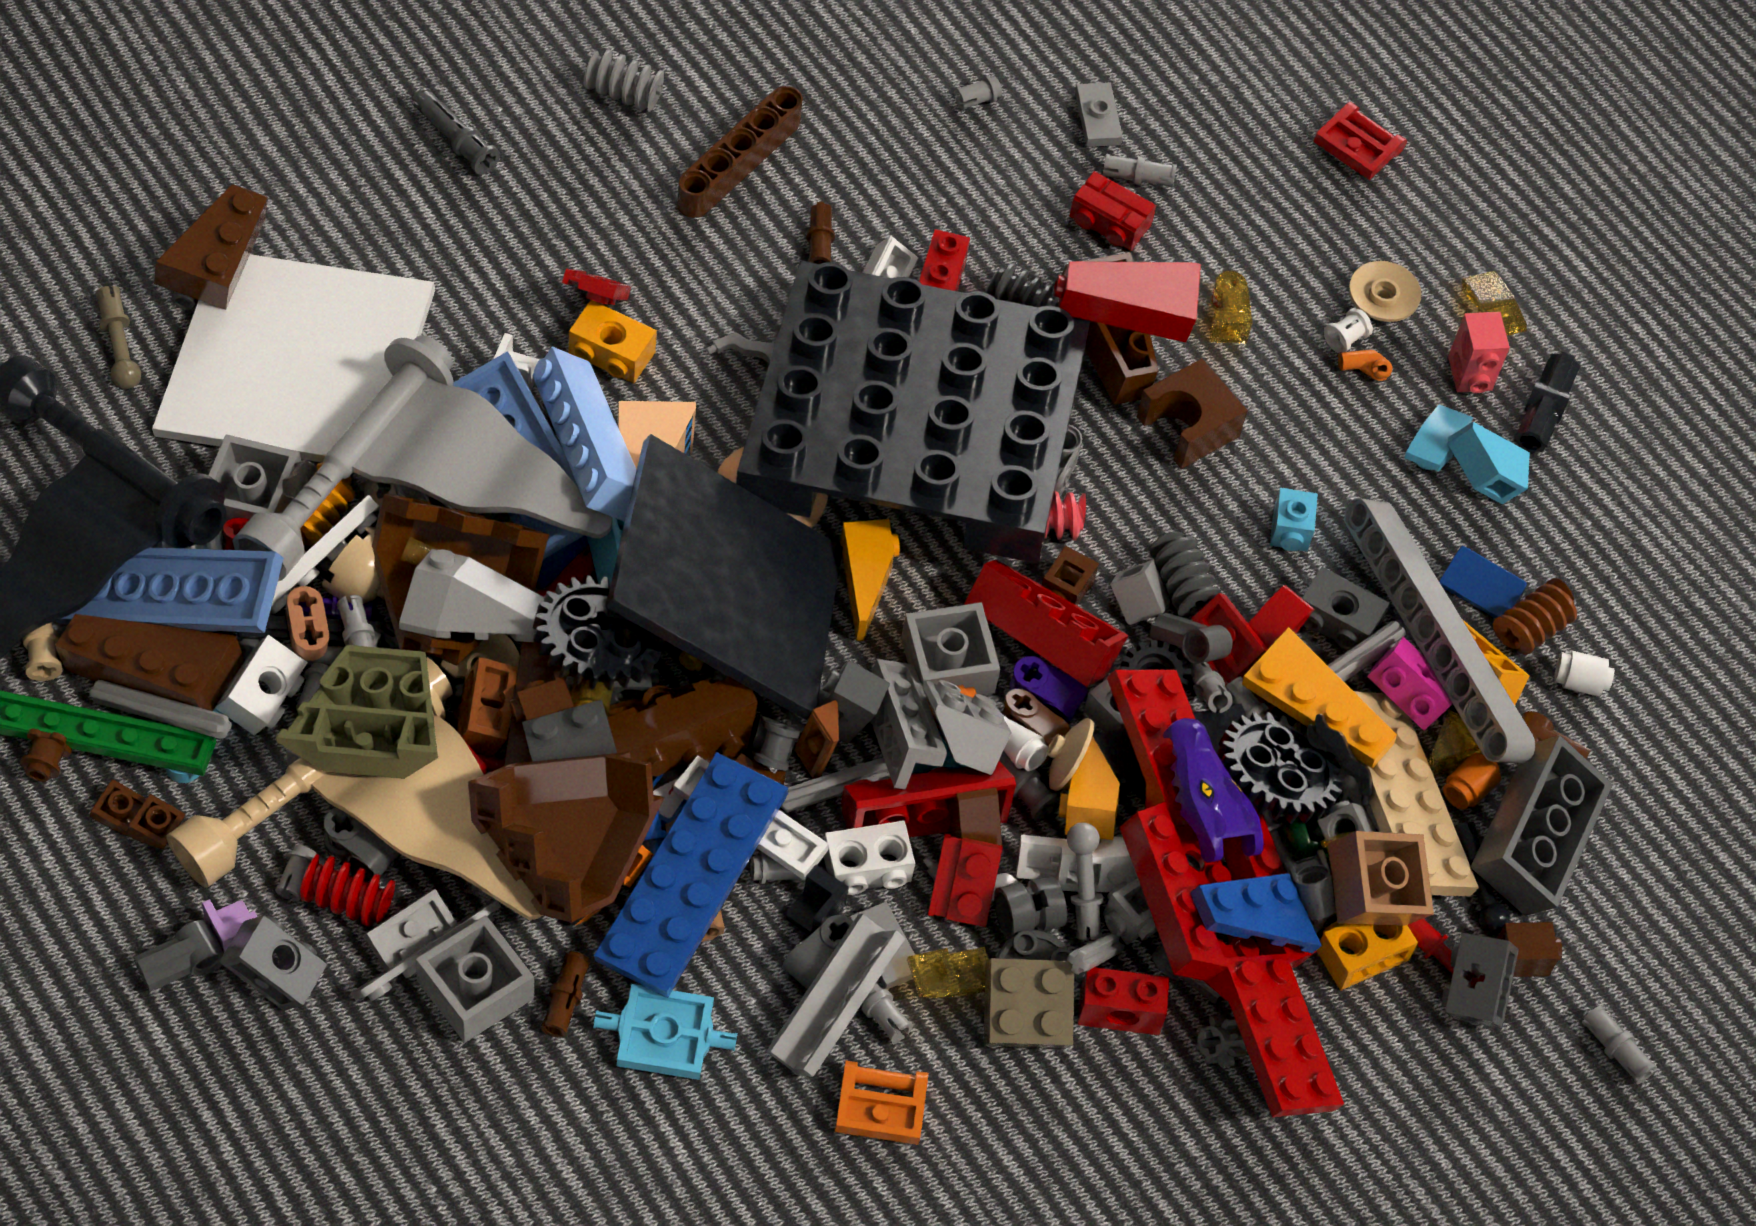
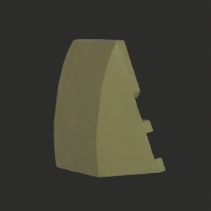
(368, 715)

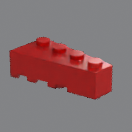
(1047, 623)

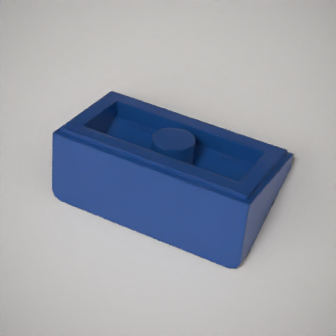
(1482, 583)

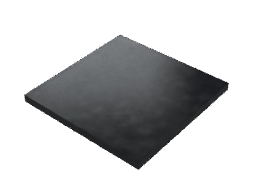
(726, 577)

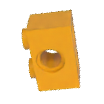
(601, 326)

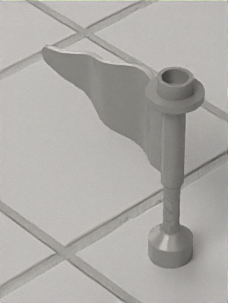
(438, 443)

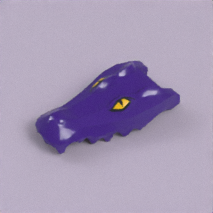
(1209, 795)

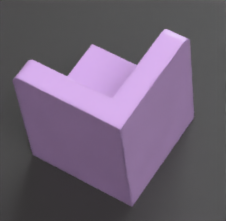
(226, 920)

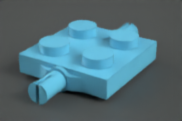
(665, 1032)

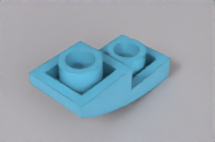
(1430, 444)

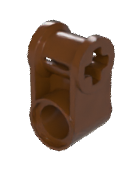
(1034, 717)

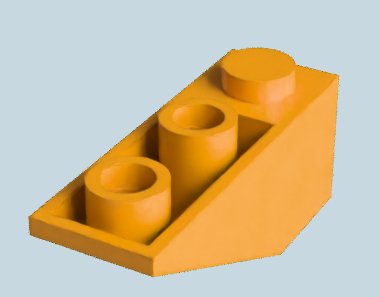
(1092, 794)

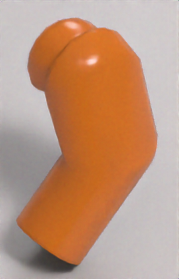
(1367, 361)

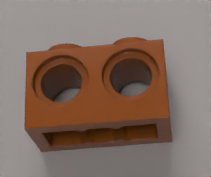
(485, 705)

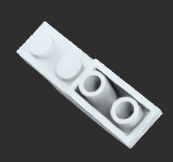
(1052, 856)

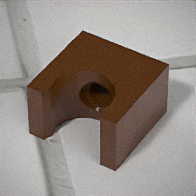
(1202, 403)

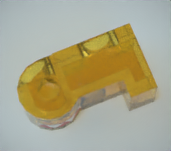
(1233, 314)

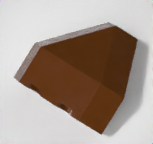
(503, 547)
(567, 826)

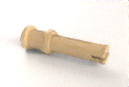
(42, 654)

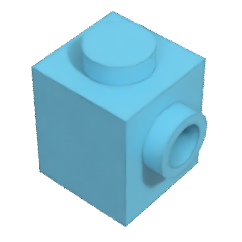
(1293, 519)

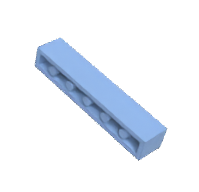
(586, 432)

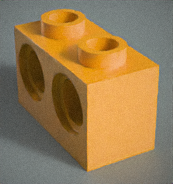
(1371, 952)

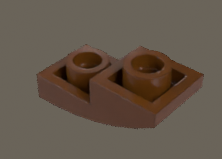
(136, 816)

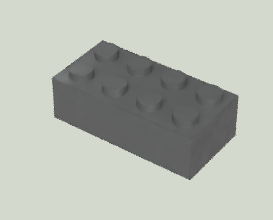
(1542, 826)

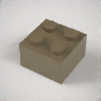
(1028, 1003)

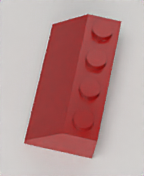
(926, 800)

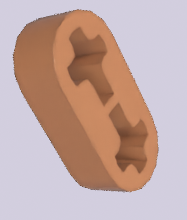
(299, 624)

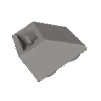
(968, 725)

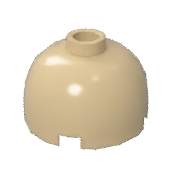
(355, 571)

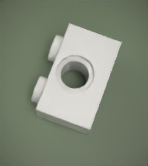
(245, 700)

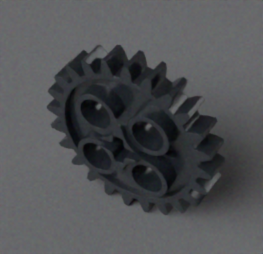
(591, 638)
(1280, 767)

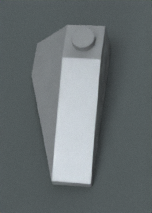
(466, 596)

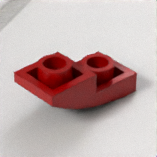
(1280, 612)

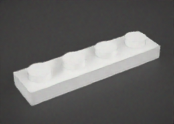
(329, 545)
(784, 839)

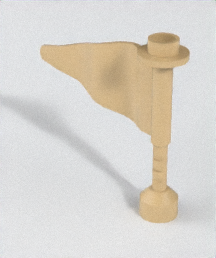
(417, 816)

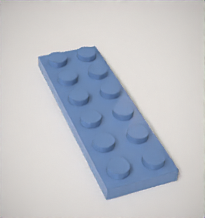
(508, 392)
(191, 589)

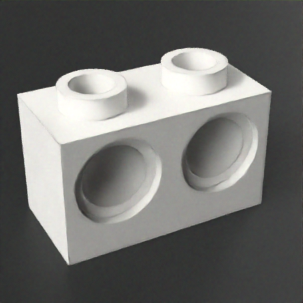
(865, 848)

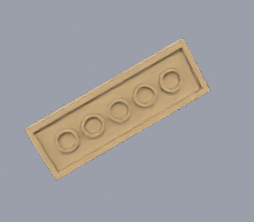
(1410, 802)

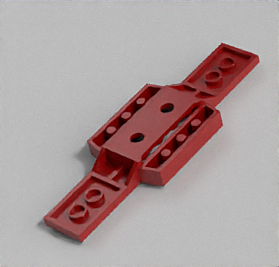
(1257, 986)

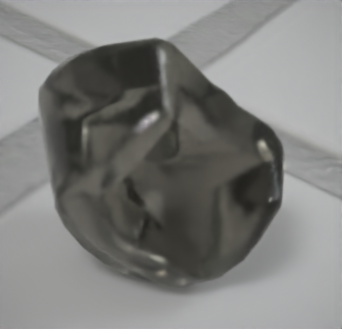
(299, 478)

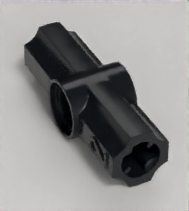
(1547, 402)

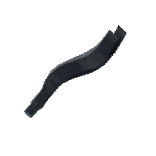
(1333, 741)

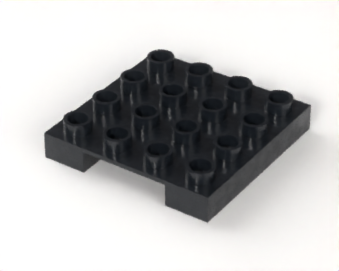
(917, 405)

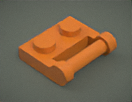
(879, 1113)

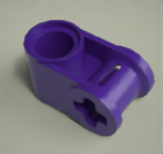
(1050, 686)

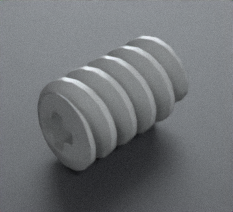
(623, 81)

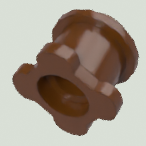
(44, 755)

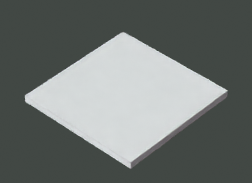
(289, 355)

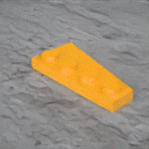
(1304, 686)

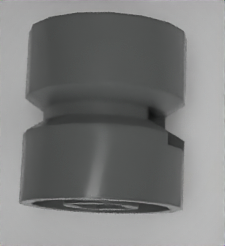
(1036, 905)

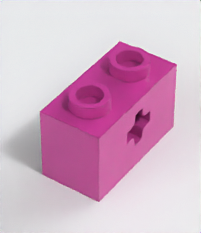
(1410, 683)

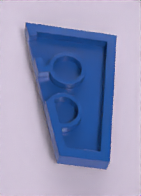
(1259, 908)

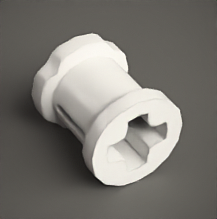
(1348, 330)

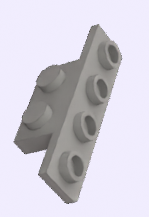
(410, 935)

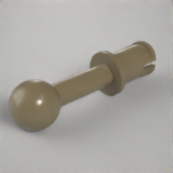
(124, 372)

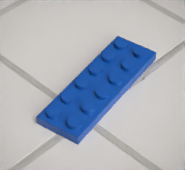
(691, 875)

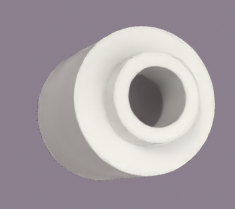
(1584, 673)

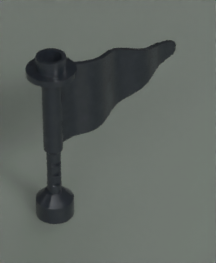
(91, 516)

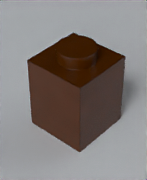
(1537, 947)

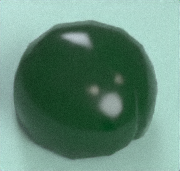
(1302, 839)

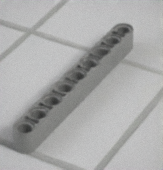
(1440, 632)

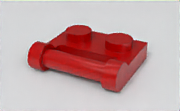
(1359, 141)

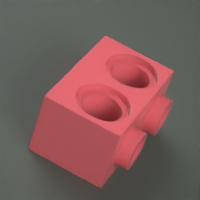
(1478, 352)

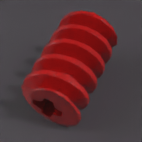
(346, 892)

